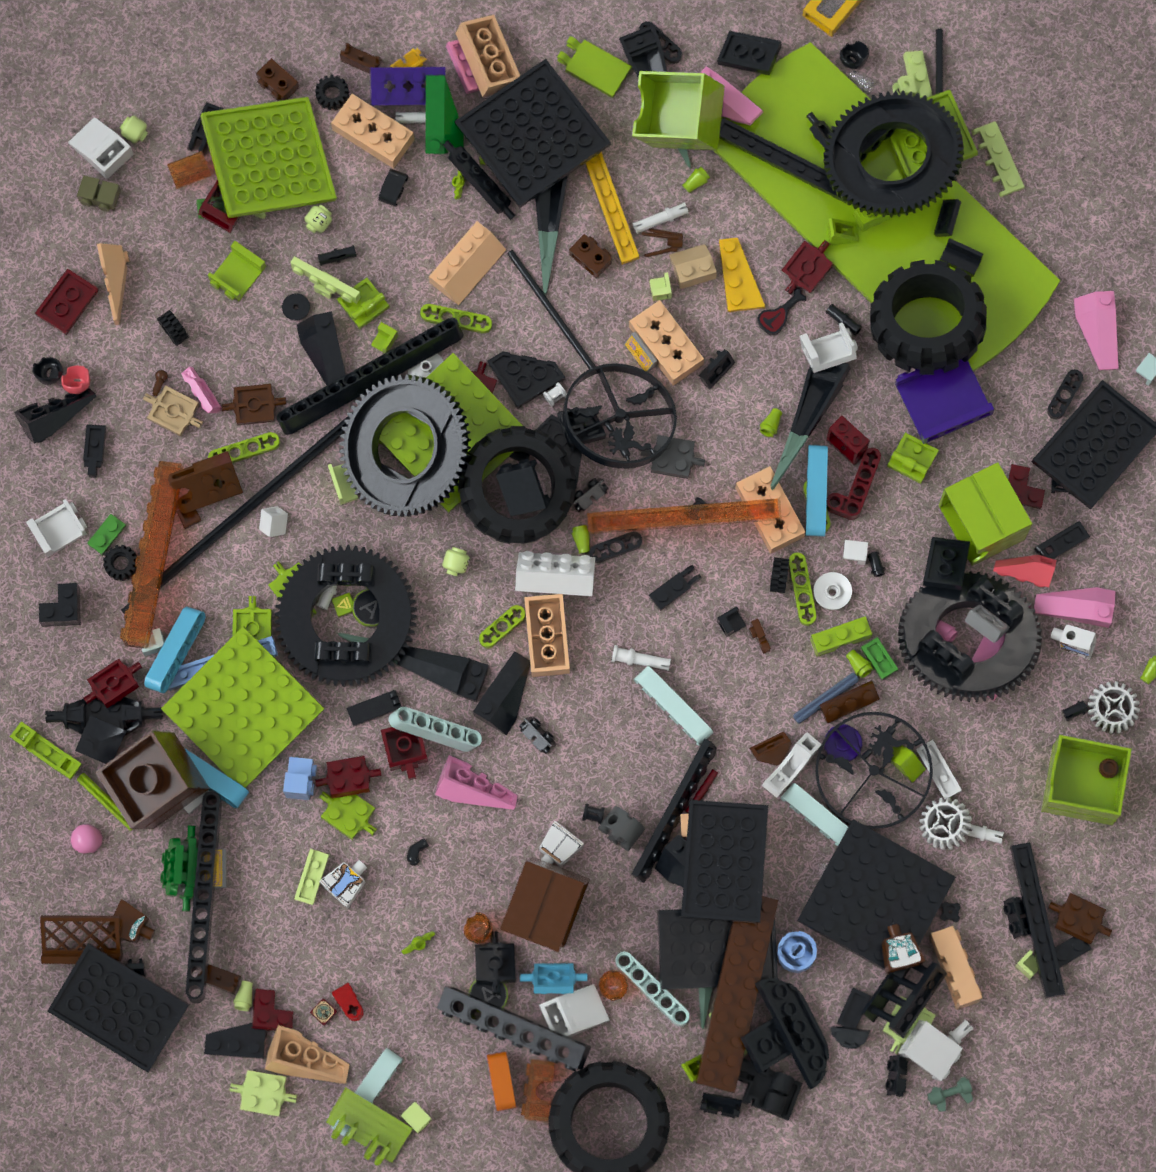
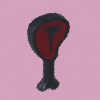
(774, 320)

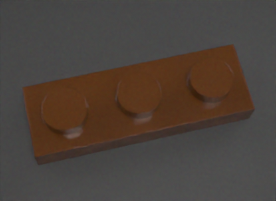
(849, 702)

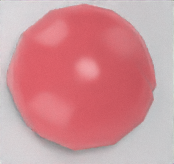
(72, 373)

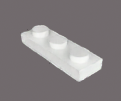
(941, 773)

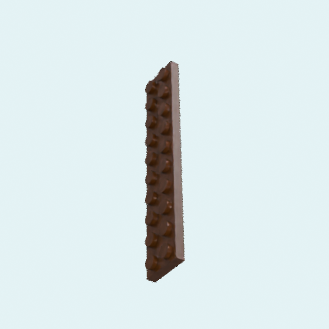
(735, 1000)

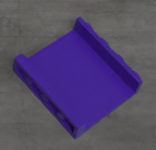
(943, 400)

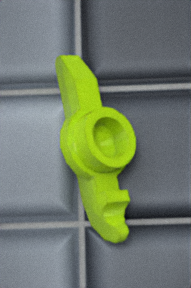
(458, 183)
(418, 943)

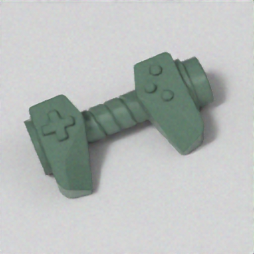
(938, 1096)

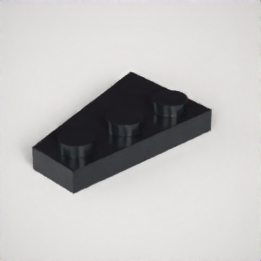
(236, 1042)

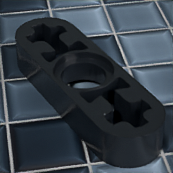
(673, 47)
(1067, 380)
(631, 547)

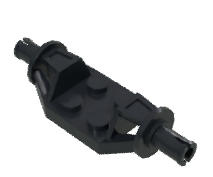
(117, 714)

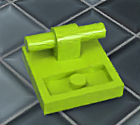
(369, 305)
(912, 458)

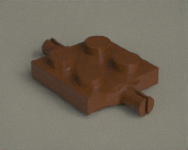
(254, 404)
(1080, 918)

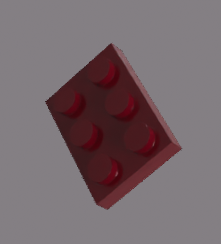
(66, 301)

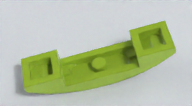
(45, 750)

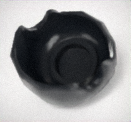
(858, 51)
(40, 370)

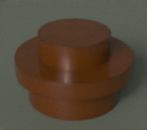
(1108, 768)

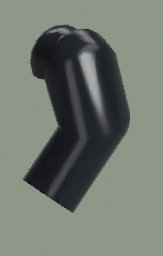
(413, 852)

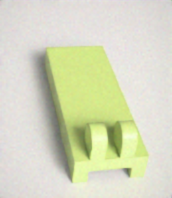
(311, 875)

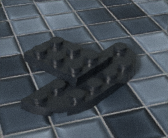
(788, 1032)

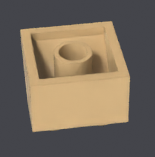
(693, 266)

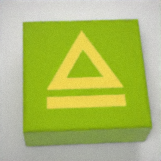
(343, 604)

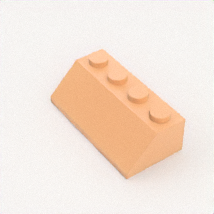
(467, 263)

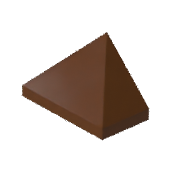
(772, 750)

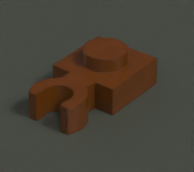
(757, 632)

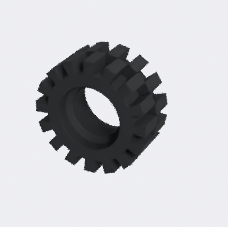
(332, 82)
(173, 327)
(115, 553)
(779, 575)

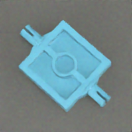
(553, 978)

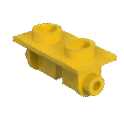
(412, 59)

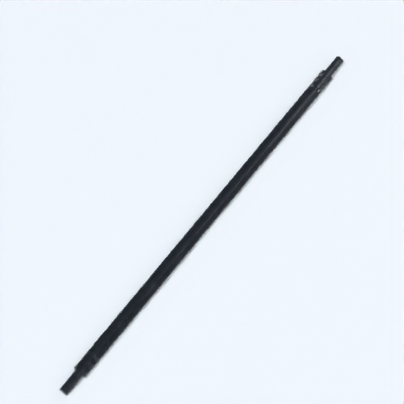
(251, 504)

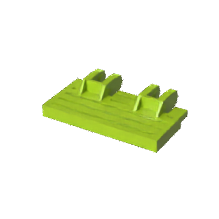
(366, 1124)

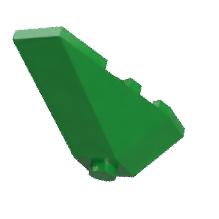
(440, 116)

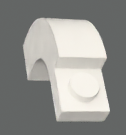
(792, 765)

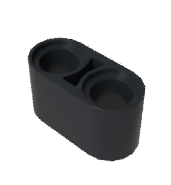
(392, 187)

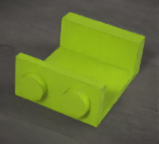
(237, 272)

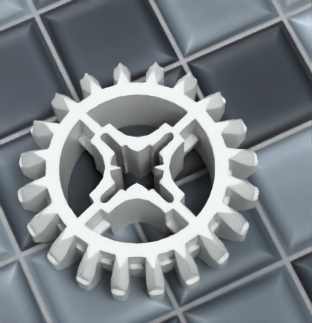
(1120, 713)
(938, 827)

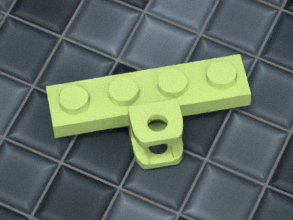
(917, 76)
(323, 282)

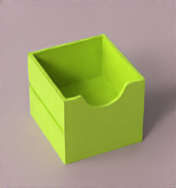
(679, 110)
(985, 513)
(1077, 787)

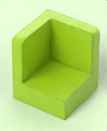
(385, 338)

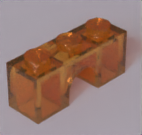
(538, 1072)

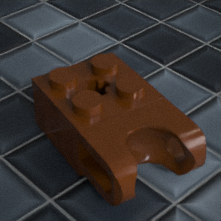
(207, 482)

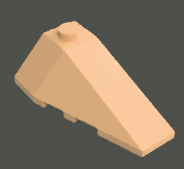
(114, 266)
(298, 1057)

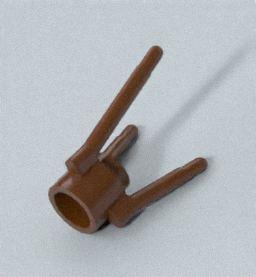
(674, 240)

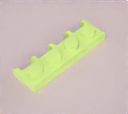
(1000, 158)

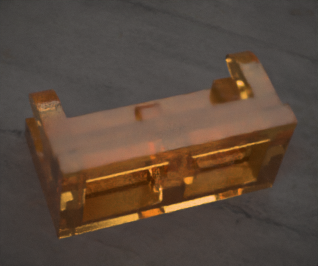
(189, 170)

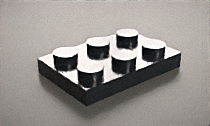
(749, 52)
(946, 563)

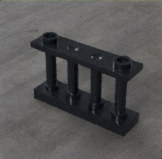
(912, 1005)

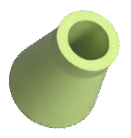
(243, 998)

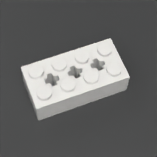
(555, 573)

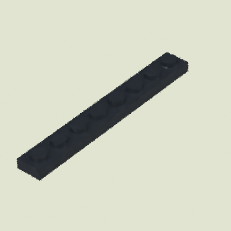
(776, 156)
(672, 814)
(1037, 920)

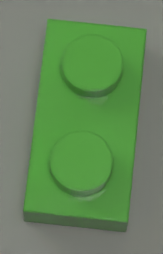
(106, 534)
(879, 658)

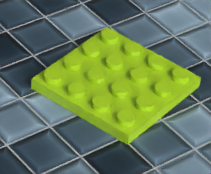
(912, 149)

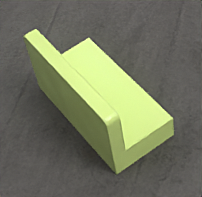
(342, 487)

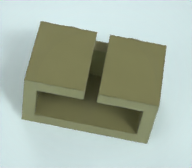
(100, 195)

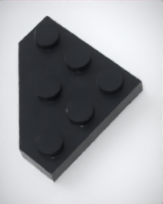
(524, 376)

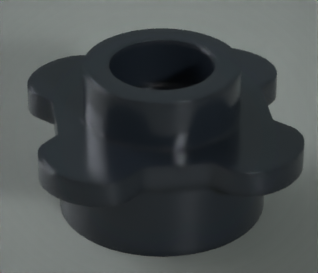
(955, 911)

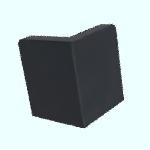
(731, 621)

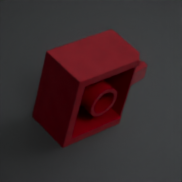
(404, 750)

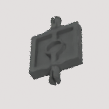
(676, 459)

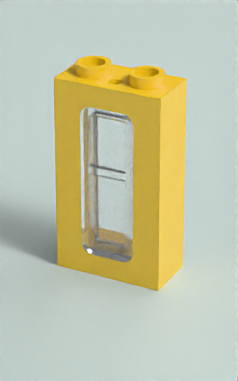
(829, 14)

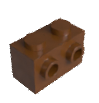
(277, 81)
(590, 255)

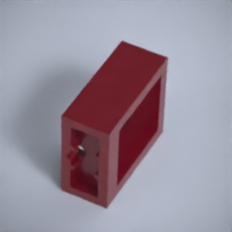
(845, 435)

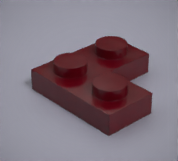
(1027, 495)
(265, 1015)

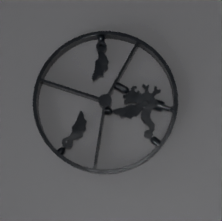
(621, 444)
(883, 739)

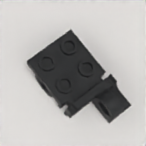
(769, 1090)

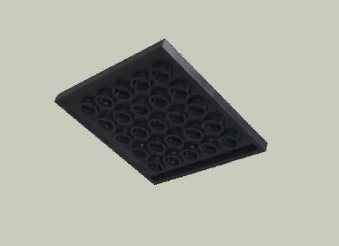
(532, 133)
(871, 888)

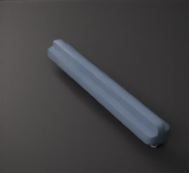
(833, 692)

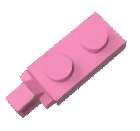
(201, 390)

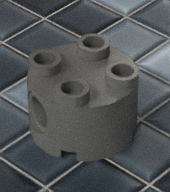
(621, 828)

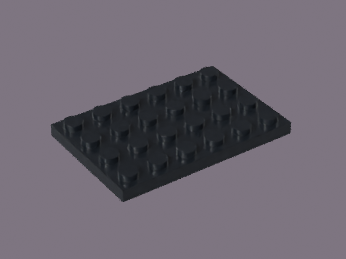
(1096, 444)
(724, 861)
(695, 951)
(118, 1007)

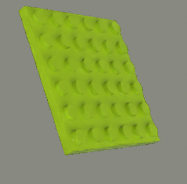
(268, 157)
(413, 440)
(242, 708)

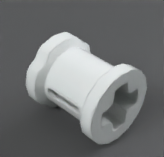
(555, 394)

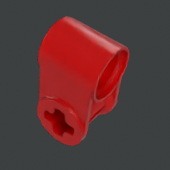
(346, 1000)

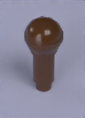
(160, 377)

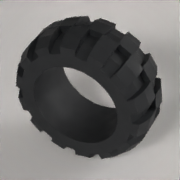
(920, 282)
(543, 449)
(609, 1075)

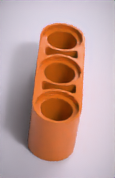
(501, 1081)

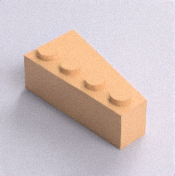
(954, 962)

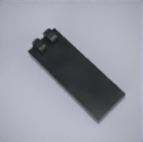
(374, 708)

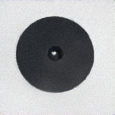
(291, 302)

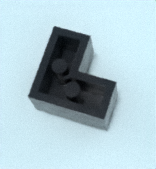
(64, 612)

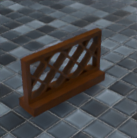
(71, 955)

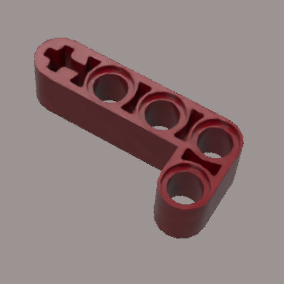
(859, 483)

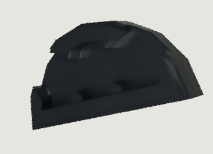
(850, 1037)

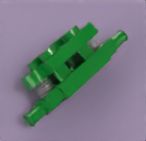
(180, 867)

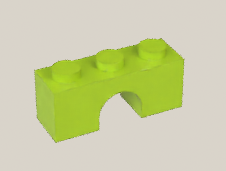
(833, 638)

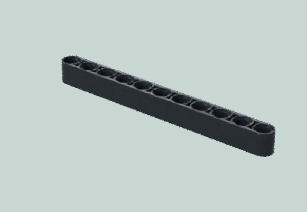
(356, 382)
(203, 905)

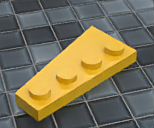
(738, 279)

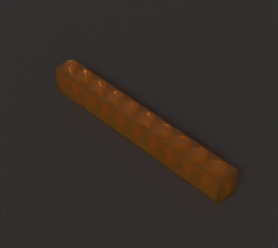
(684, 516)
(152, 558)

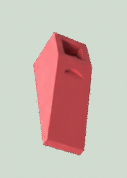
(1032, 568)

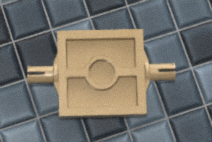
(173, 410)

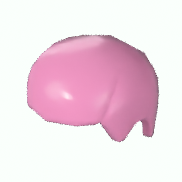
(86, 839)

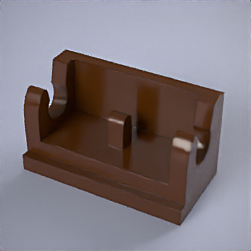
(359, 58)
(222, 979)

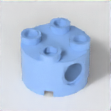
(796, 952)

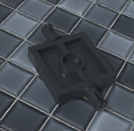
(495, 963)

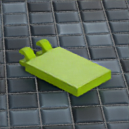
(594, 66)

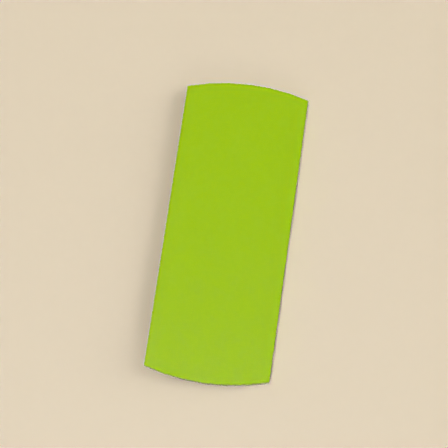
(1009, 275)

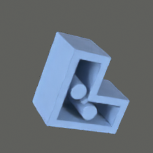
(298, 779)

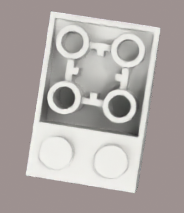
(101, 147)
(575, 1011)

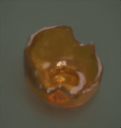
(482, 934)
(613, 978)

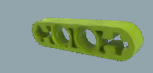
(458, 314)
(243, 447)
(802, 589)

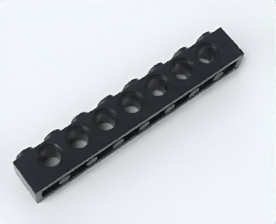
(577, 1050)

